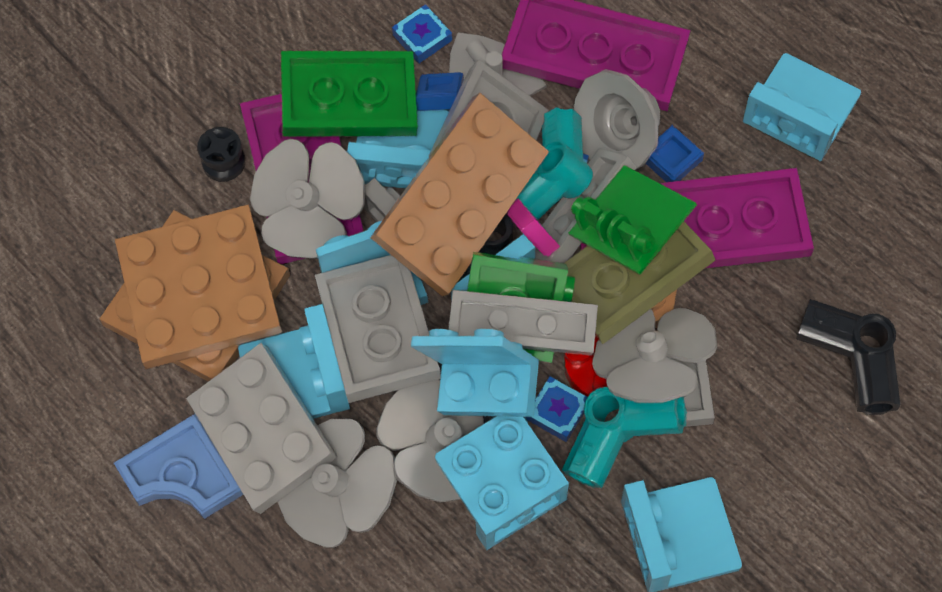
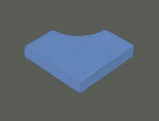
(180, 467)

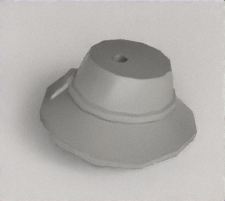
(618, 116)

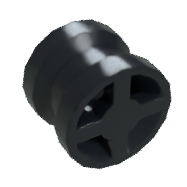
(225, 144)

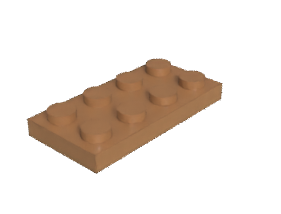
(460, 194)

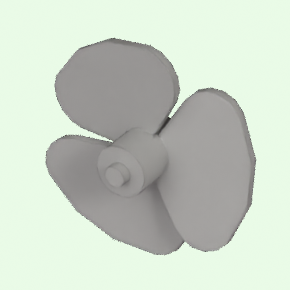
(295, 207)
(641, 361)
(413, 424)
(342, 496)

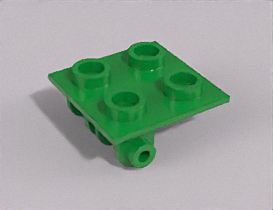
(630, 219)

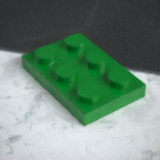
(348, 93)

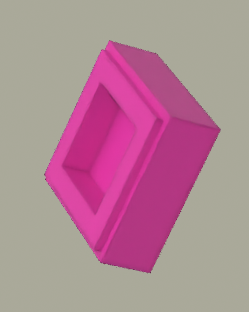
(532, 228)

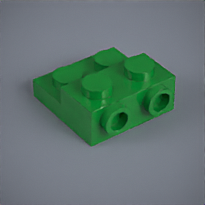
(521, 278)

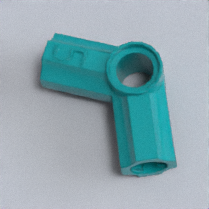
(563, 168)
(601, 440)

